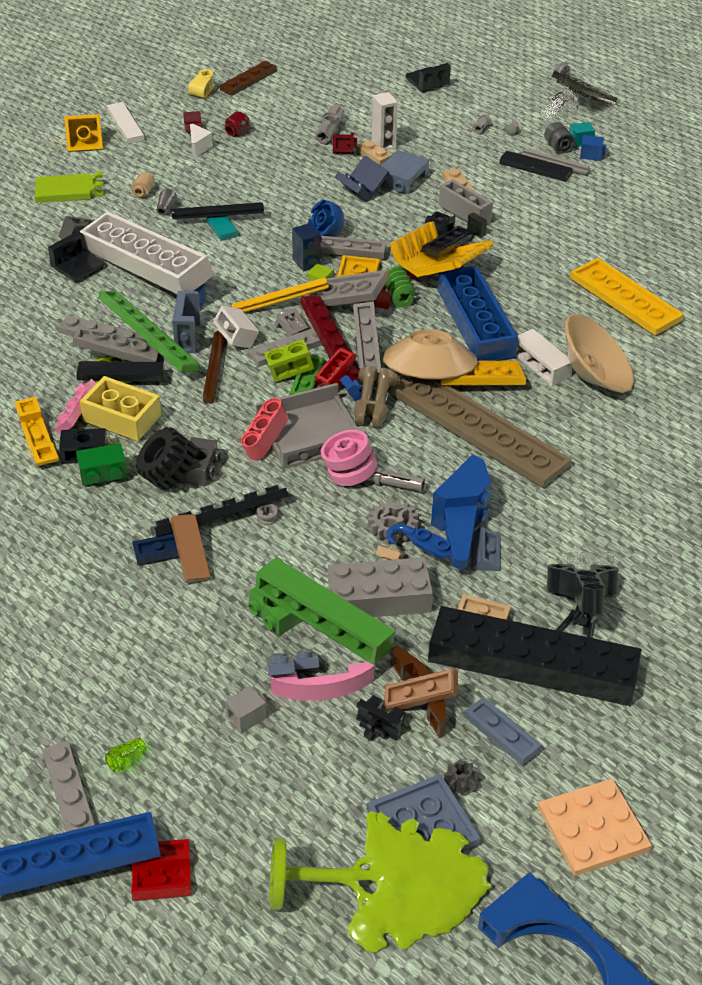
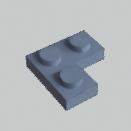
(282, 664)

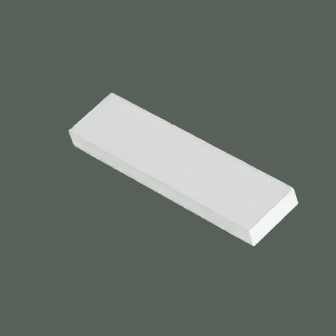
(125, 122)

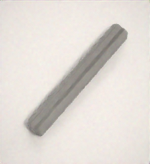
(576, 167)

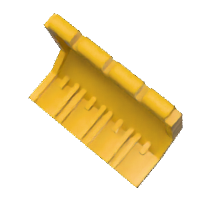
(409, 255)

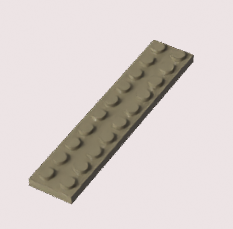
(482, 428)

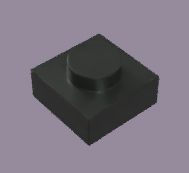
(477, 224)

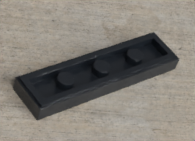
(535, 166)
(447, 241)
(120, 370)

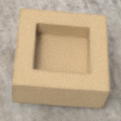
(389, 553)

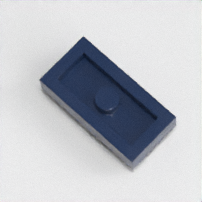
(155, 549)

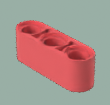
(264, 429)

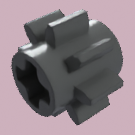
(461, 776)

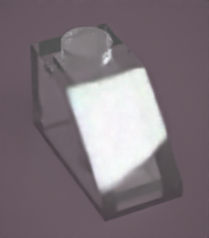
(561, 106)

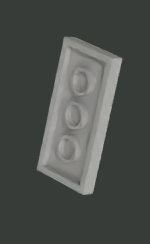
(353, 288)

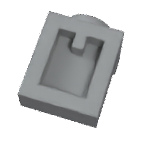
(291, 322)

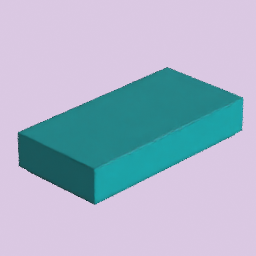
(222, 227)

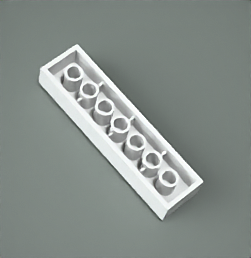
(146, 253)

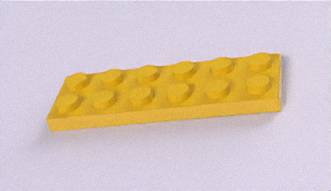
(627, 296)

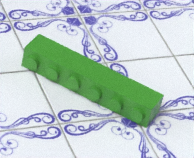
(325, 611)

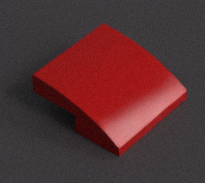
(163, 875)

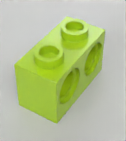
(289, 360)

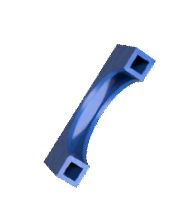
(534, 909)

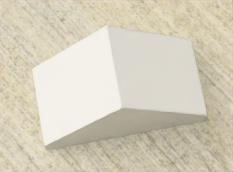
(200, 139)

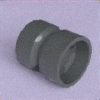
(559, 138)

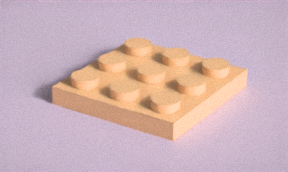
(594, 827)

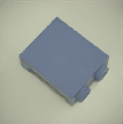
(403, 170)
(185, 318)

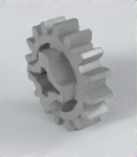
(390, 515)

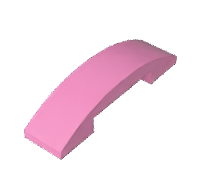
(323, 687)

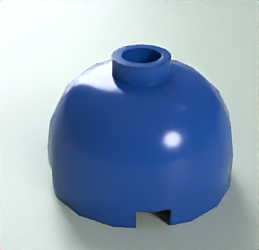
(327, 218)

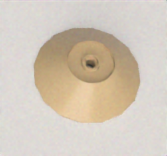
(597, 355)
(429, 356)

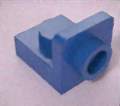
(353, 388)

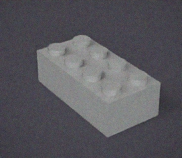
(384, 586)

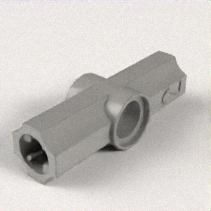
(329, 124)

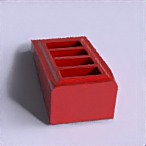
(325, 376)

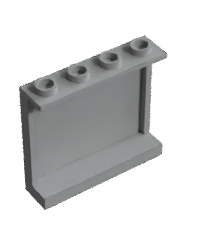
(311, 422)

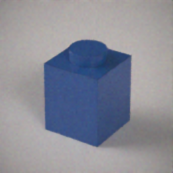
(592, 148)

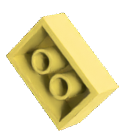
(120, 408)

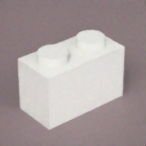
(236, 327)

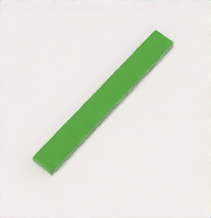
(149, 331)

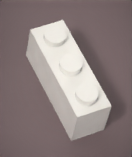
(384, 120)
(543, 357)

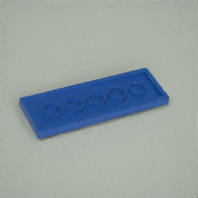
(77, 853)

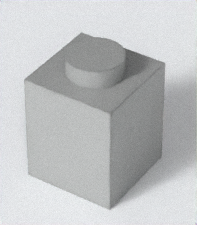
(246, 709)

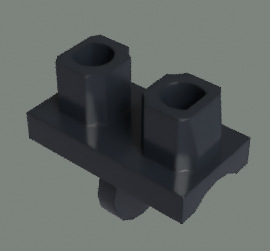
(377, 721)

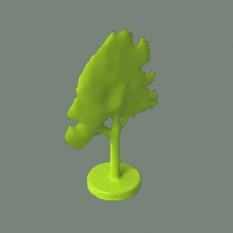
(418, 882)

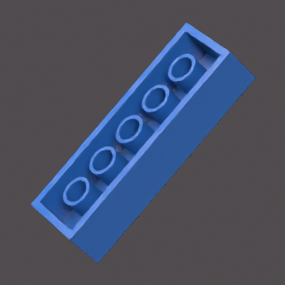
(477, 314)

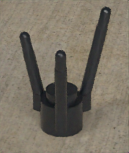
(579, 618)

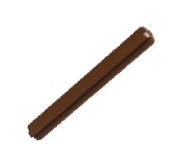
(213, 368)

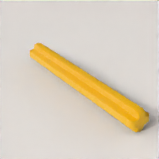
(282, 295)

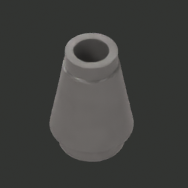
(166, 201)

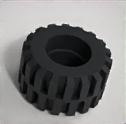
(166, 458)

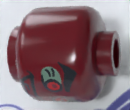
(237, 124)

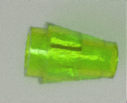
(124, 754)

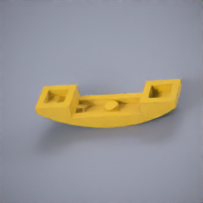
(35, 431)

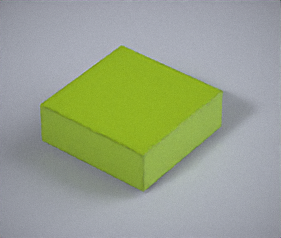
(319, 271)

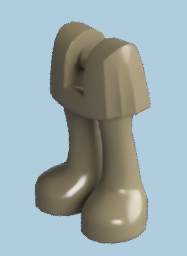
(376, 408)

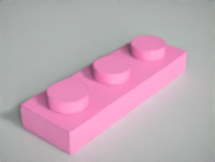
(70, 415)

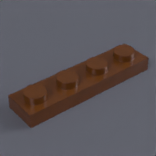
(248, 78)

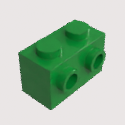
(101, 464)

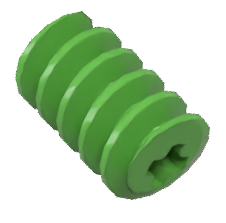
(400, 287)

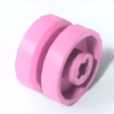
(349, 457)

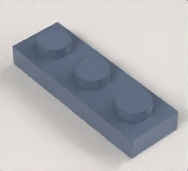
(502, 731)

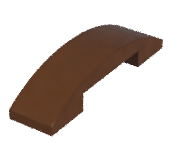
(410, 667)

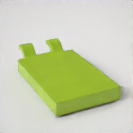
(68, 187)

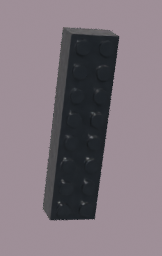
(535, 655)

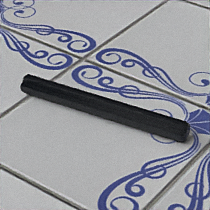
(218, 210)

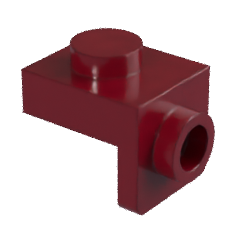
(192, 118)
(344, 143)

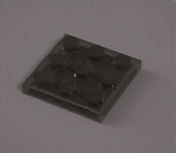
(586, 89)

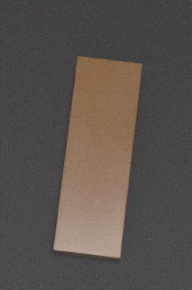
(190, 548)
(421, 690)

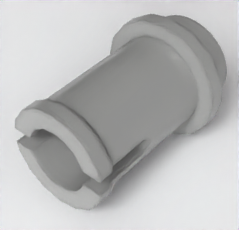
(483, 121)

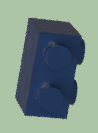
(306, 246)

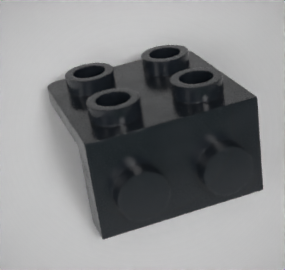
(430, 77)
(72, 259)

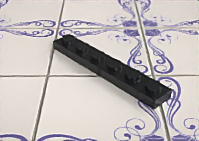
(228, 507)

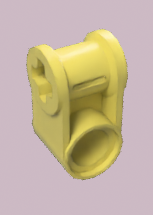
(201, 84)

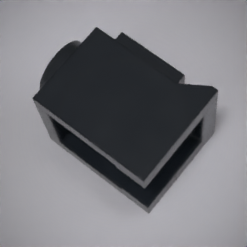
(442, 222)

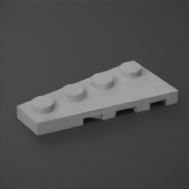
(115, 345)

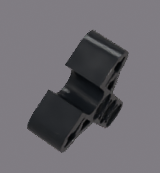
(585, 586)

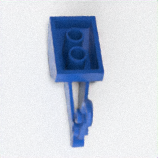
(457, 510)

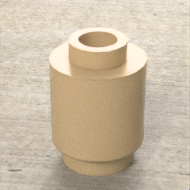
(143, 185)

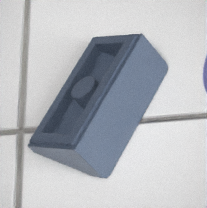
(485, 550)

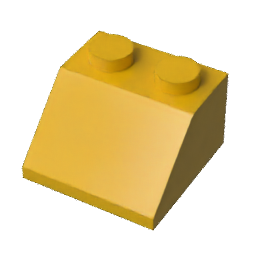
(83, 132)

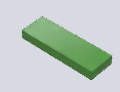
(306, 381)

